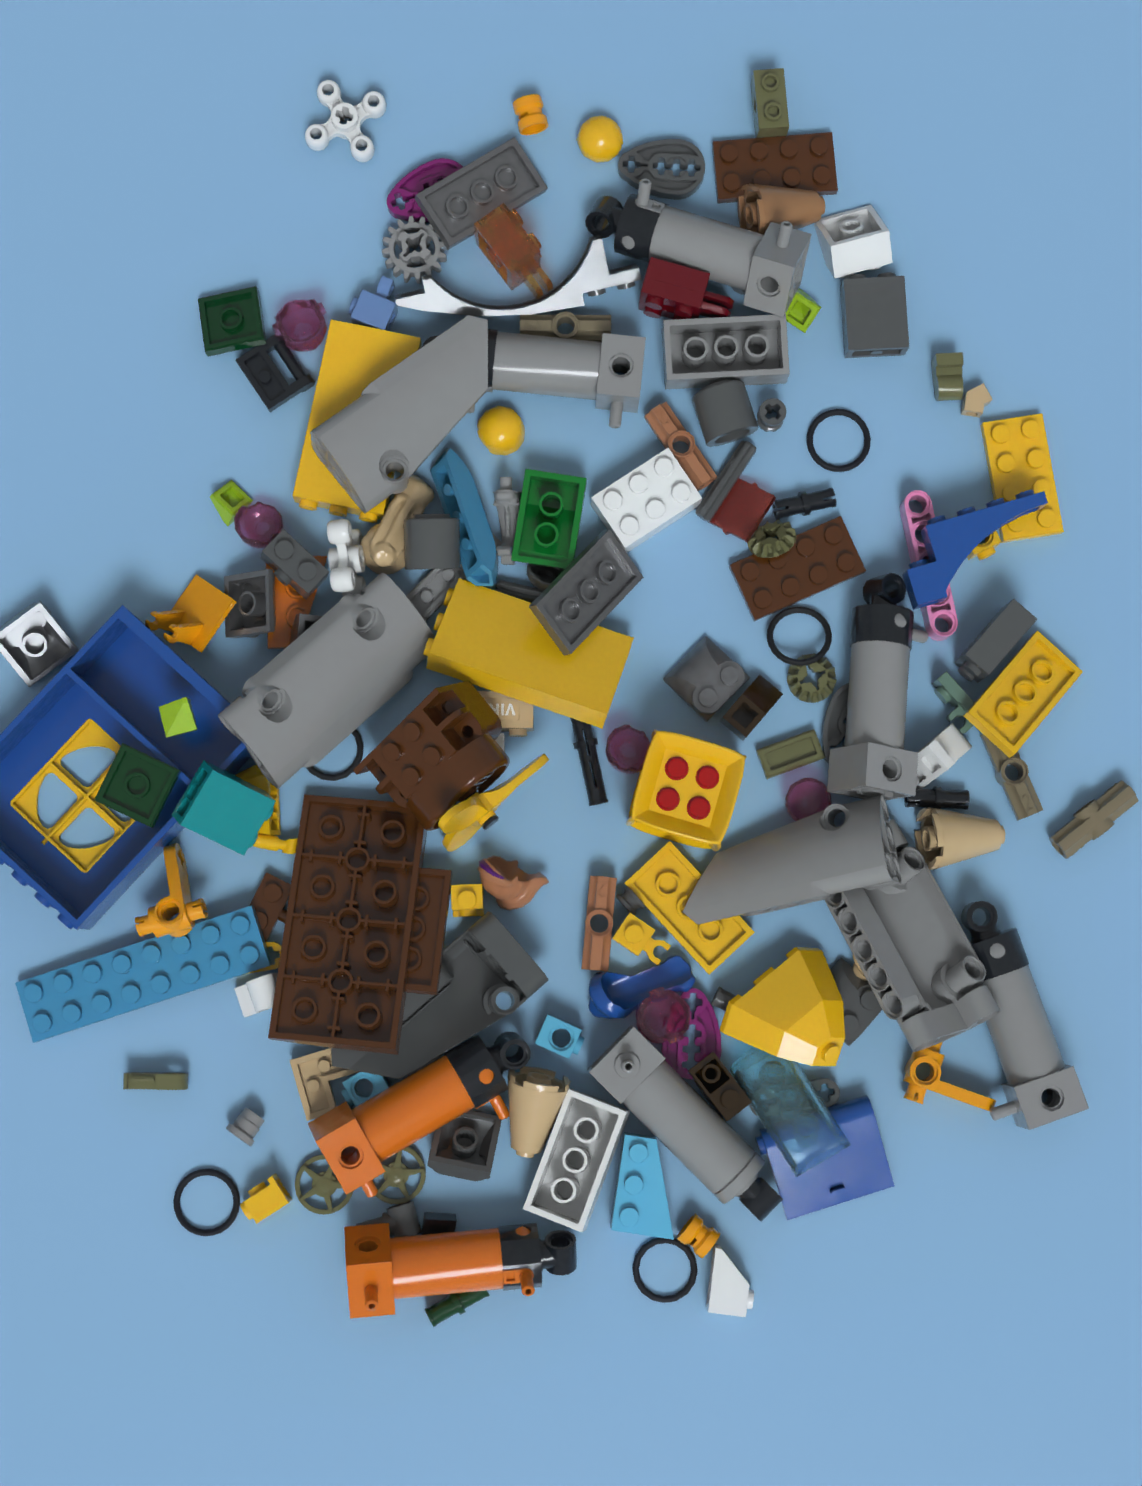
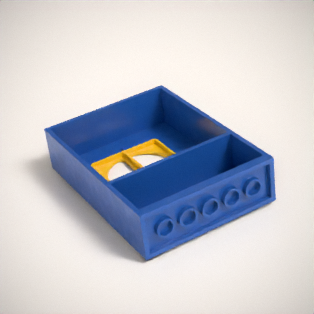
(103, 700)

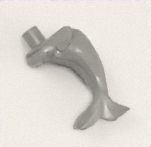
(508, 506)

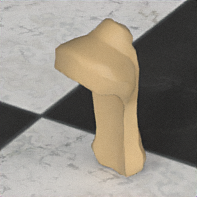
(385, 541)

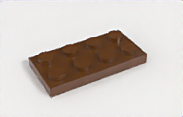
(779, 161)
(814, 564)

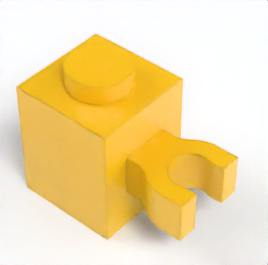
(636, 936)

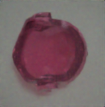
(301, 325)
(663, 1016)

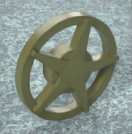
(398, 1174)
(323, 1185)

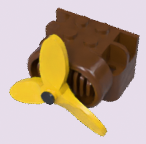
(445, 761)

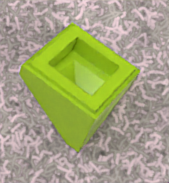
(802, 311)
(229, 500)
(178, 717)

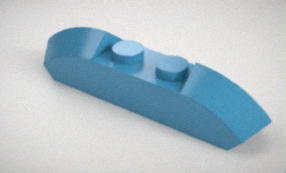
(462, 501)

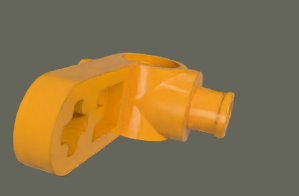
(179, 901)
(919, 1087)

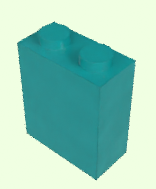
(224, 808)

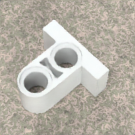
(940, 754)
(257, 994)

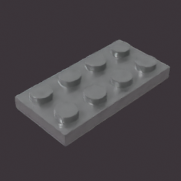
(479, 188)
(586, 592)

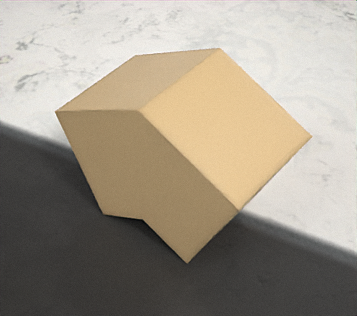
(975, 401)

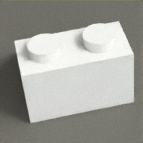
(854, 241)

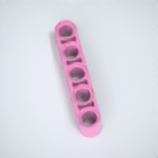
(917, 551)

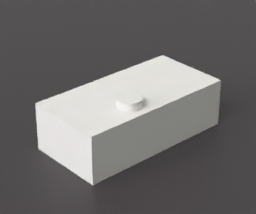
(576, 1160)

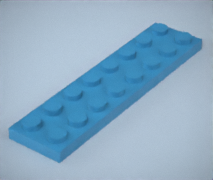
(143, 974)

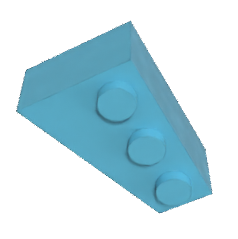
(640, 1190)

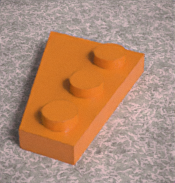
(287, 605)

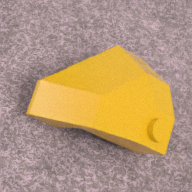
(791, 1011)

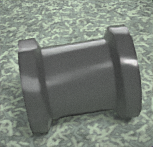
(769, 406)

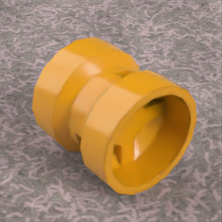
(530, 114)
(698, 1235)

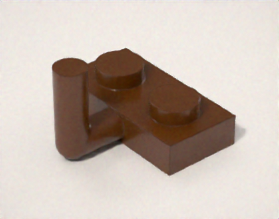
(270, 903)

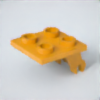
(194, 615)

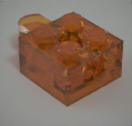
(512, 250)

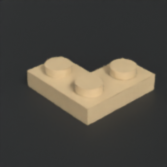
(313, 1080)

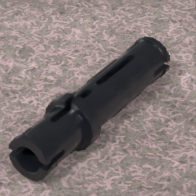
(598, 794)

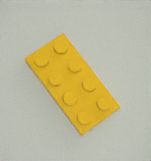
(1021, 462)
(1023, 694)
(664, 889)

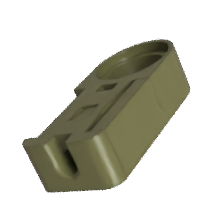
(155, 1080)

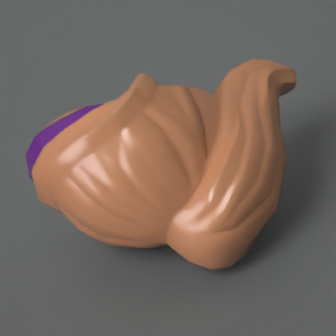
(508, 883)

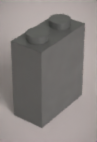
(874, 316)
(995, 641)

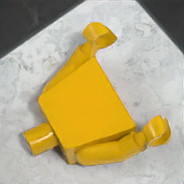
(270, 829)

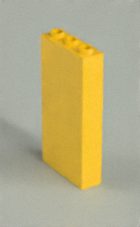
(350, 362)
(507, 650)

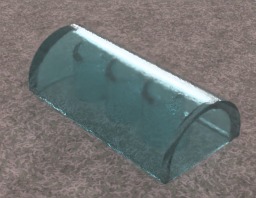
(789, 1109)

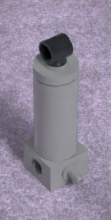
(684, 1122)

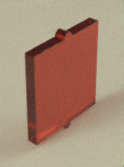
(743, 510)

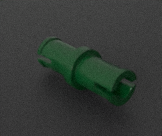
(452, 1305)

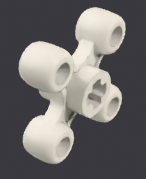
(350, 130)
(346, 558)

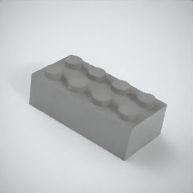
(725, 348)

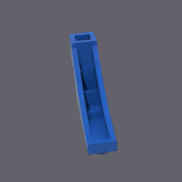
(953, 539)

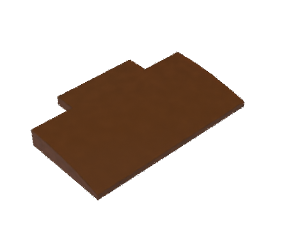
(358, 926)

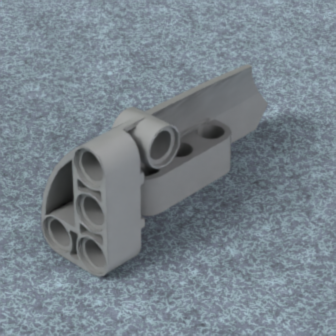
(405, 414)
(800, 864)

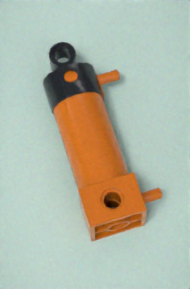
(462, 1079)
(448, 1263)

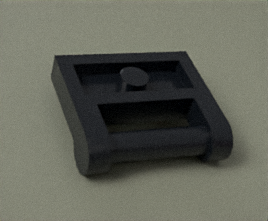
(267, 378)

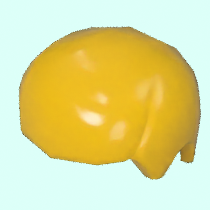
(600, 139)
(501, 430)

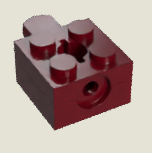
(680, 293)

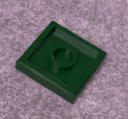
(232, 321)
(137, 785)

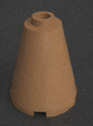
(778, 204)

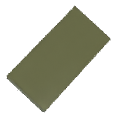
(790, 754)

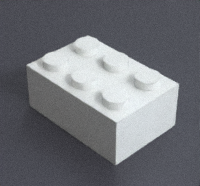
(646, 500)

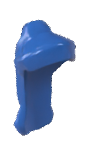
(619, 994)

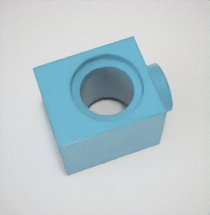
(545, 1037)
(351, 1094)

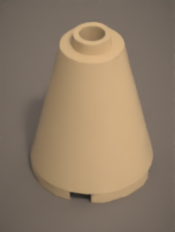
(955, 837)
(533, 1107)

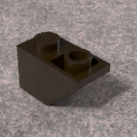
(751, 707)
(719, 1087)

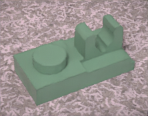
(949, 691)

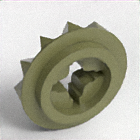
(772, 547)
(806, 691)

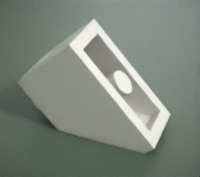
(727, 1287)

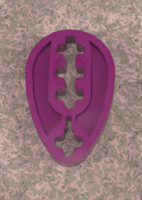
(416, 182)
(709, 1040)

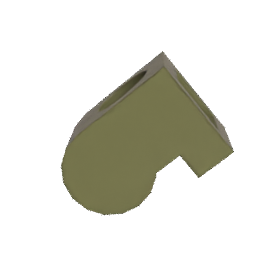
(947, 376)

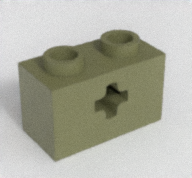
(769, 103)

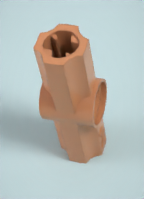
(669, 431)
(600, 902)

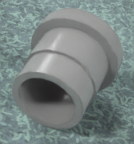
(246, 1126)

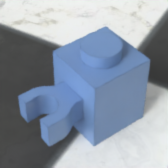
(375, 309)

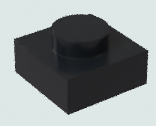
(438, 1223)

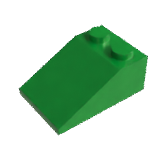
(549, 519)

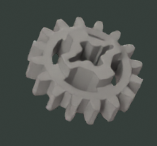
(408, 260)

